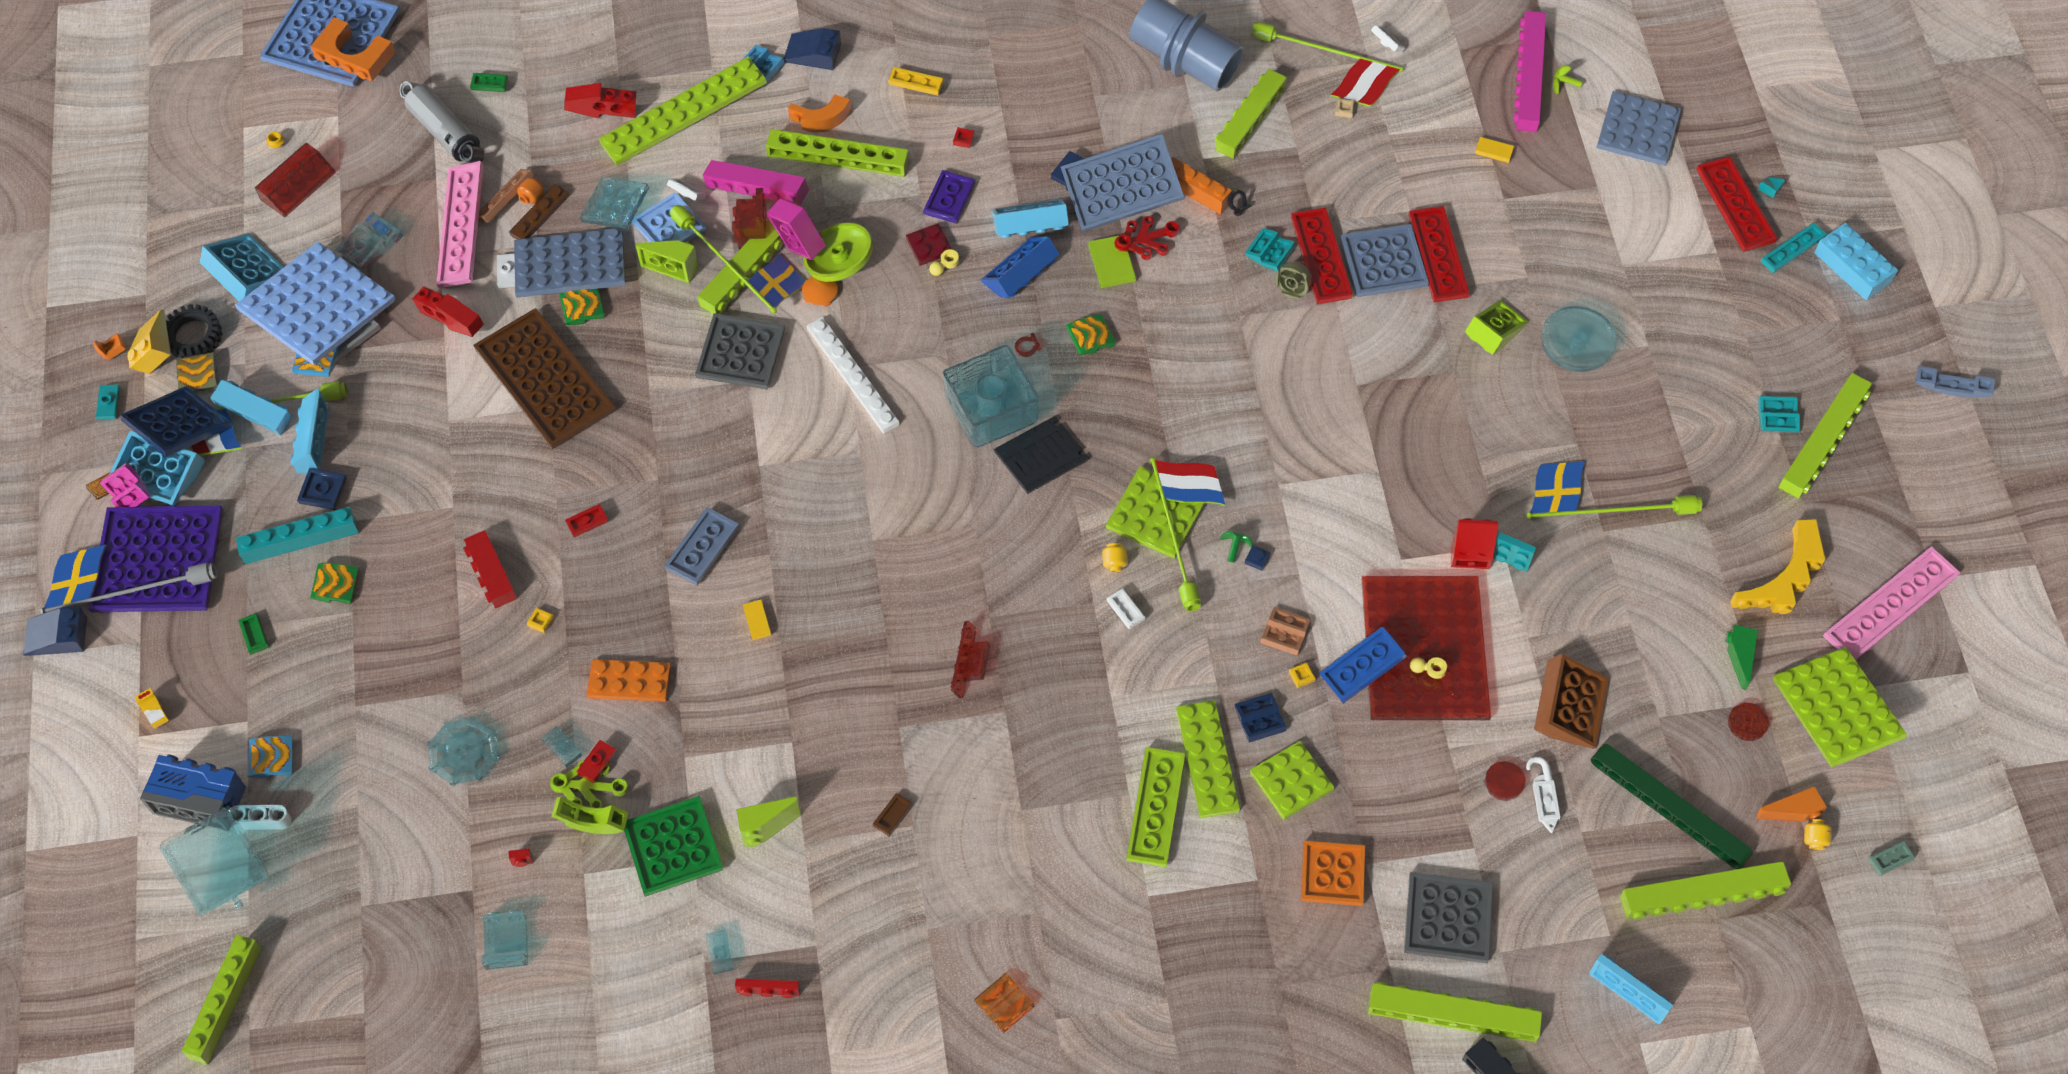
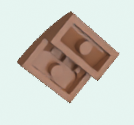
(1285, 631)

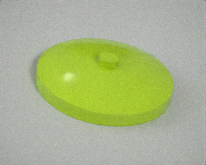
(845, 252)

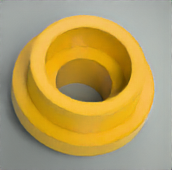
(275, 140)

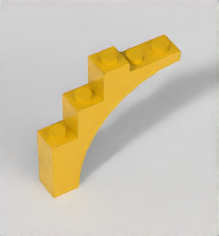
(1779, 593)

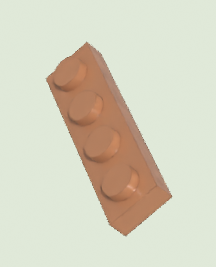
(503, 196)

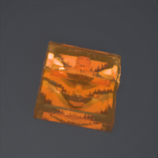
(1004, 1003)

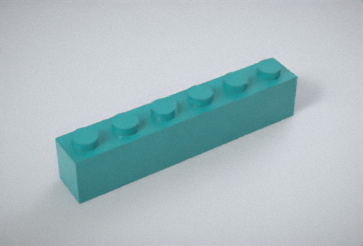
(297, 535)

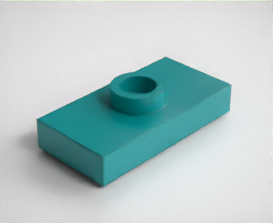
(107, 402)

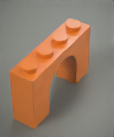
(364, 64)

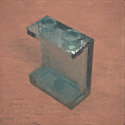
(505, 940)

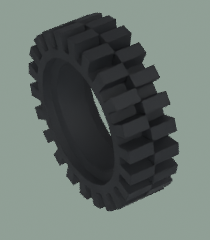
(201, 314)

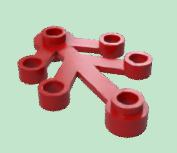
(1125, 243)

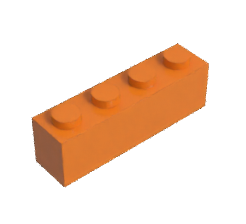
(1201, 187)

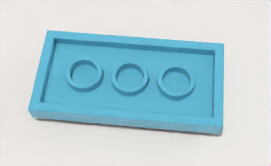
(1631, 989)

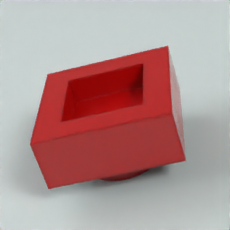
(963, 137)
(520, 857)

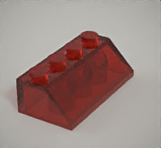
(294, 180)

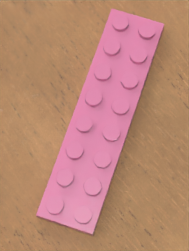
(460, 225)
(1892, 603)

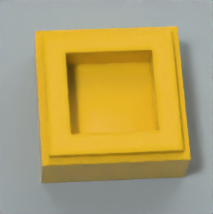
(540, 620)
(1302, 675)

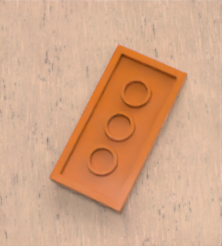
(629, 680)

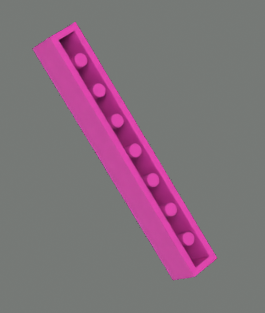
(1531, 71)

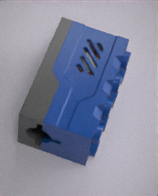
(190, 790)

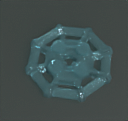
(455, 743)

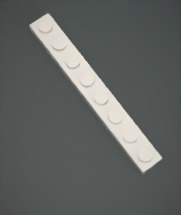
(853, 375)

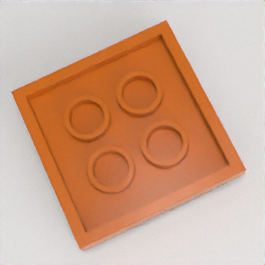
(1333, 873)

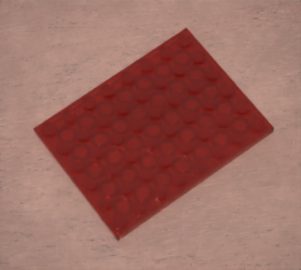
(1429, 621)

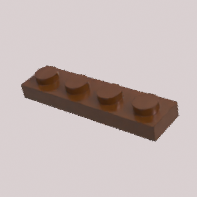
(539, 212)

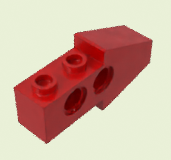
(596, 100)
(448, 311)

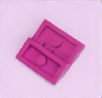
(125, 487)

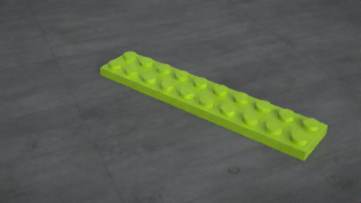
(682, 110)

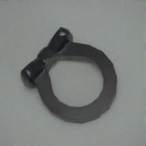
(1238, 211)

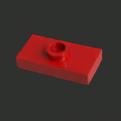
(596, 761)

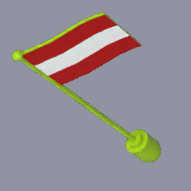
(1363, 81)

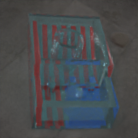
(369, 241)

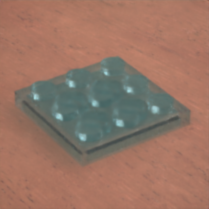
(614, 202)

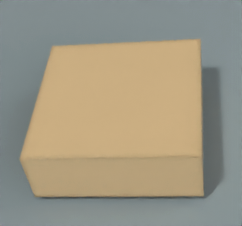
(1344, 108)

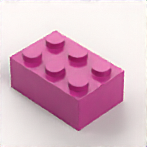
(796, 229)

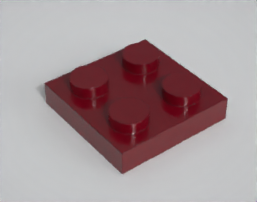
(928, 244)

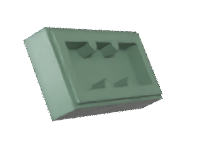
(1891, 858)

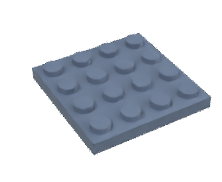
(1638, 128)
(1384, 260)

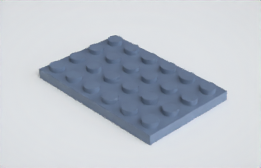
(1122, 182)
(569, 262)

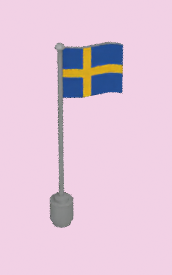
(78, 574)

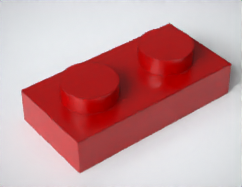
(586, 520)

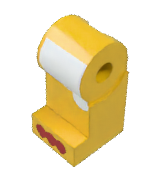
(152, 708)

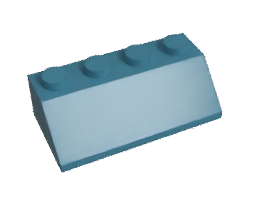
(1030, 217)
(310, 432)

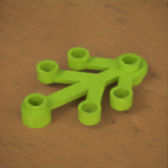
(585, 786)

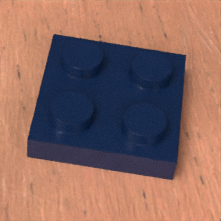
(322, 488)

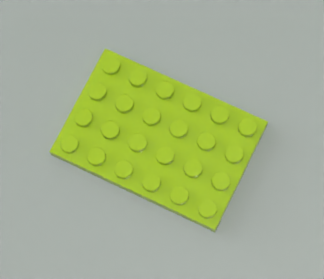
(1839, 707)

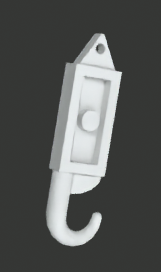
(1545, 794)

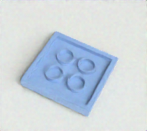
(658, 225)

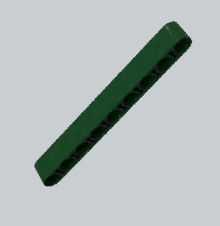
(1671, 806)

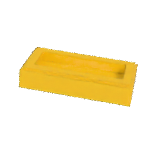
(1494, 149)
(756, 620)

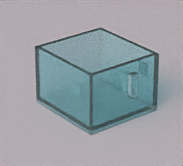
(214, 861)

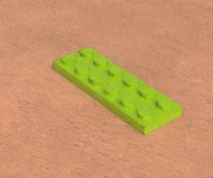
(1207, 759)
(1155, 807)

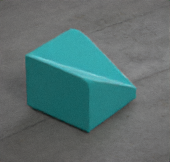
(1771, 186)

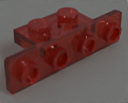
(970, 660)

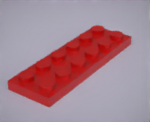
(1736, 204)
(1439, 254)
(1321, 255)

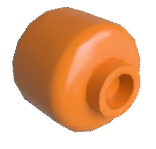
(530, 191)

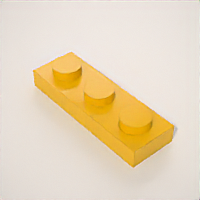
(915, 81)

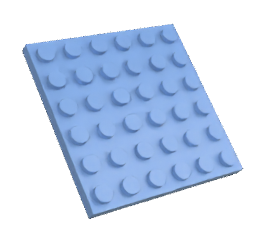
(315, 303)

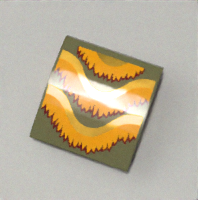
(197, 372)

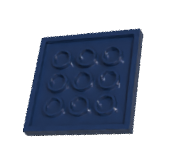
(175, 421)

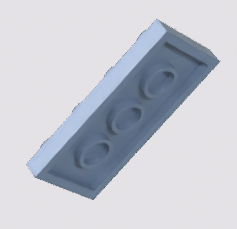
(702, 546)

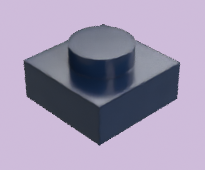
(1257, 557)

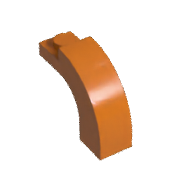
(823, 118)

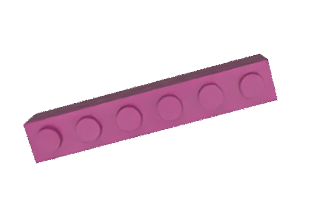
(746, 179)

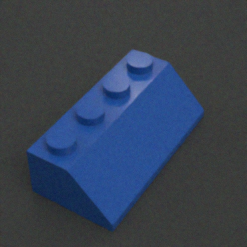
(1021, 266)

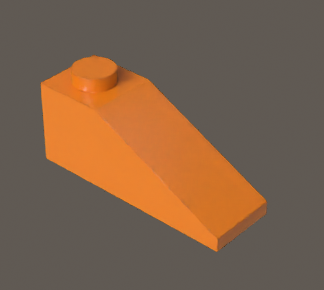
(1796, 808)

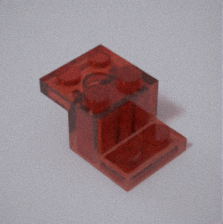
(750, 218)

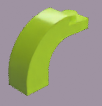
(590, 820)

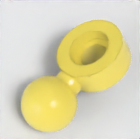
(937, 268)
(1419, 665)

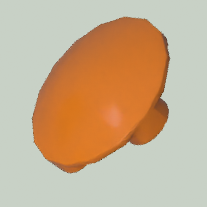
(819, 292)

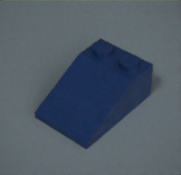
(814, 48)
(56, 632)

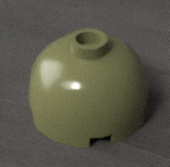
(1294, 279)

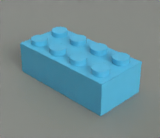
(1856, 261)

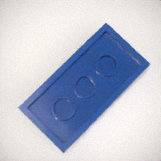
(1362, 665)

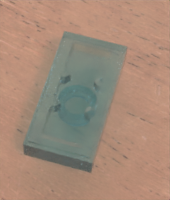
(719, 951)

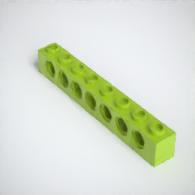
(837, 152)

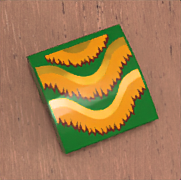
(581, 306)
(1090, 334)
(334, 582)

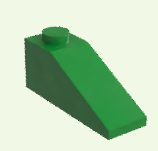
(1741, 652)

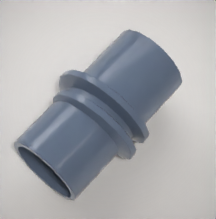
(1186, 43)

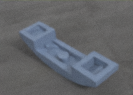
(1954, 385)

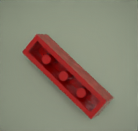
(489, 568)

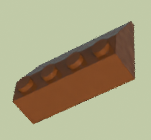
(1571, 702)

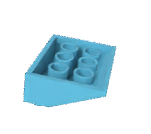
(239, 264)
(164, 476)

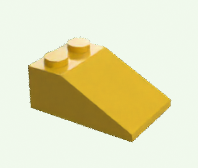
(150, 345)

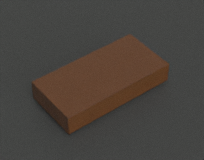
(892, 814)

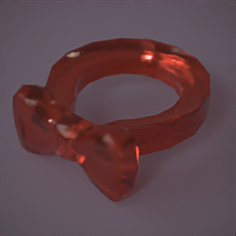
(1031, 339)

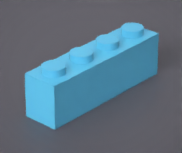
(251, 407)

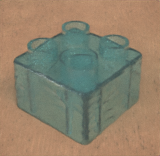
(991, 396)

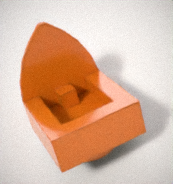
(110, 347)

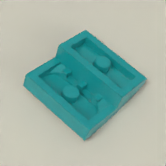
(1270, 249)
(1778, 414)

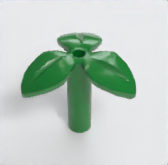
(1236, 537)

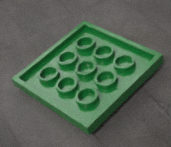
(672, 846)

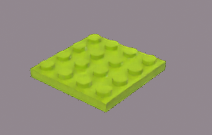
(1143, 517)

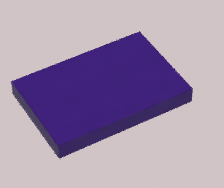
(949, 196)

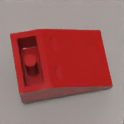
(1473, 543)

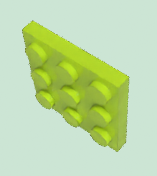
(1292, 780)

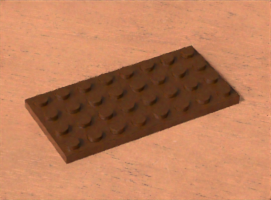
(544, 378)

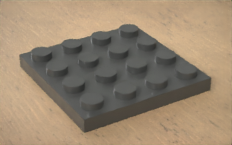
(740, 351)
(1448, 917)

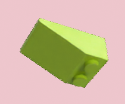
(669, 258)
(1495, 326)
(765, 820)

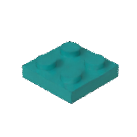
(1513, 552)

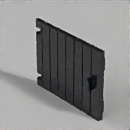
(1042, 454)

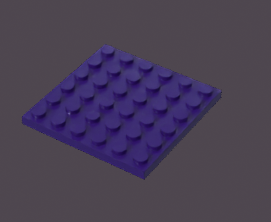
(153, 547)

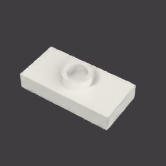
(1387, 39)
(686, 190)
(505, 271)
(1126, 608)

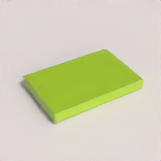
(1110, 264)

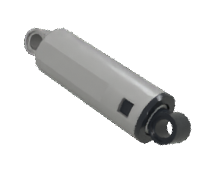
(441, 122)

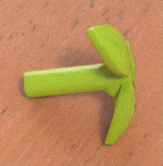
(1560, 76)

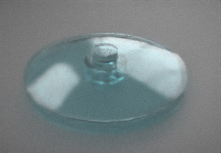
(1578, 339)

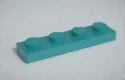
(1793, 248)

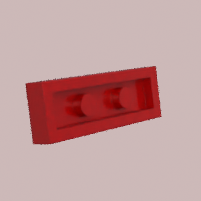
(767, 988)

